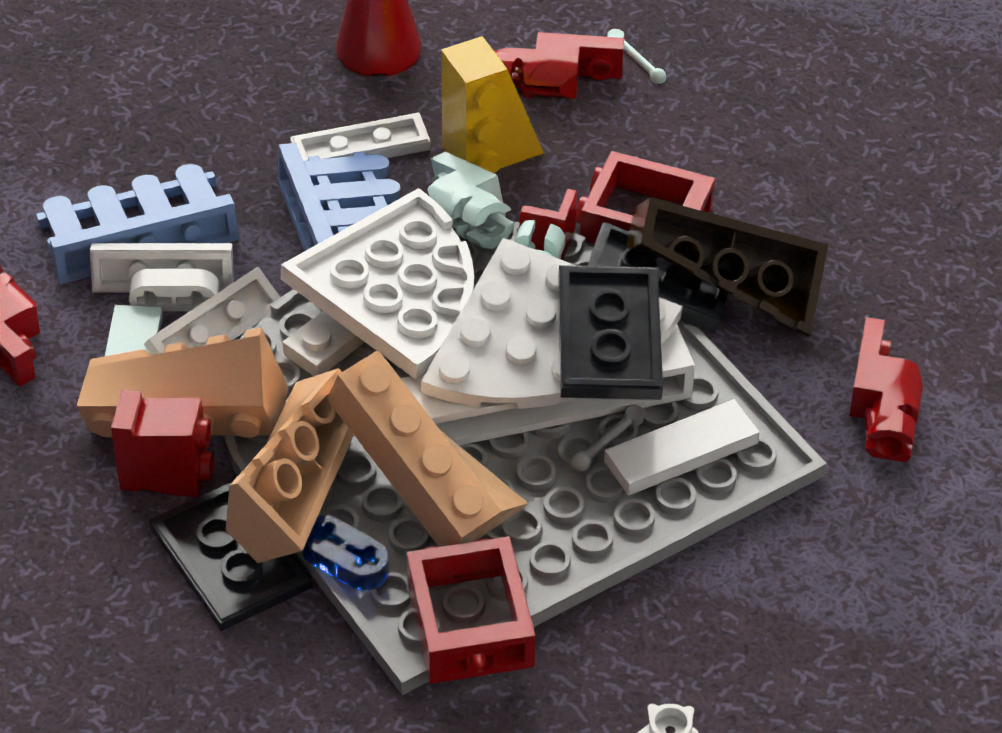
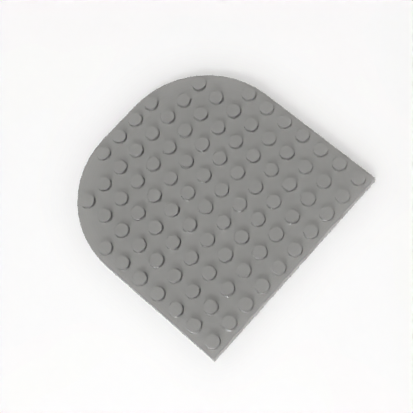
(578, 525)

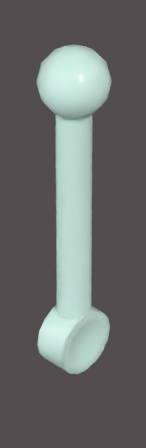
(656, 75)

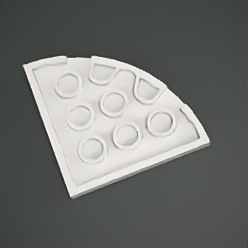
(391, 279)
(509, 335)

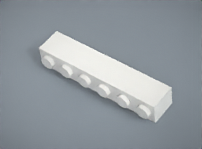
(494, 420)

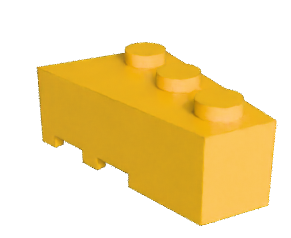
(482, 109)

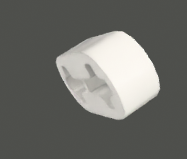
(172, 288)

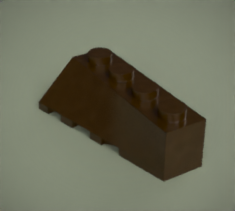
(752, 263)

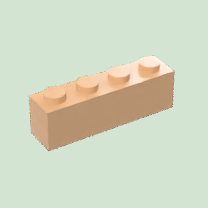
(234, 378)
(432, 474)
(289, 479)

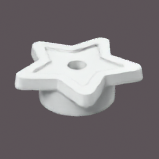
(669, 715)

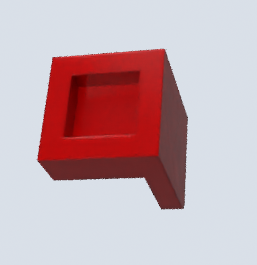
(564, 219)

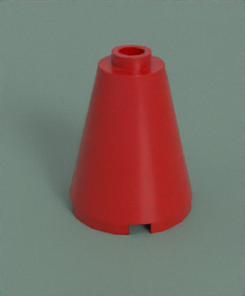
(378, 37)

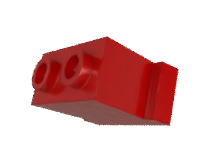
(162, 444)

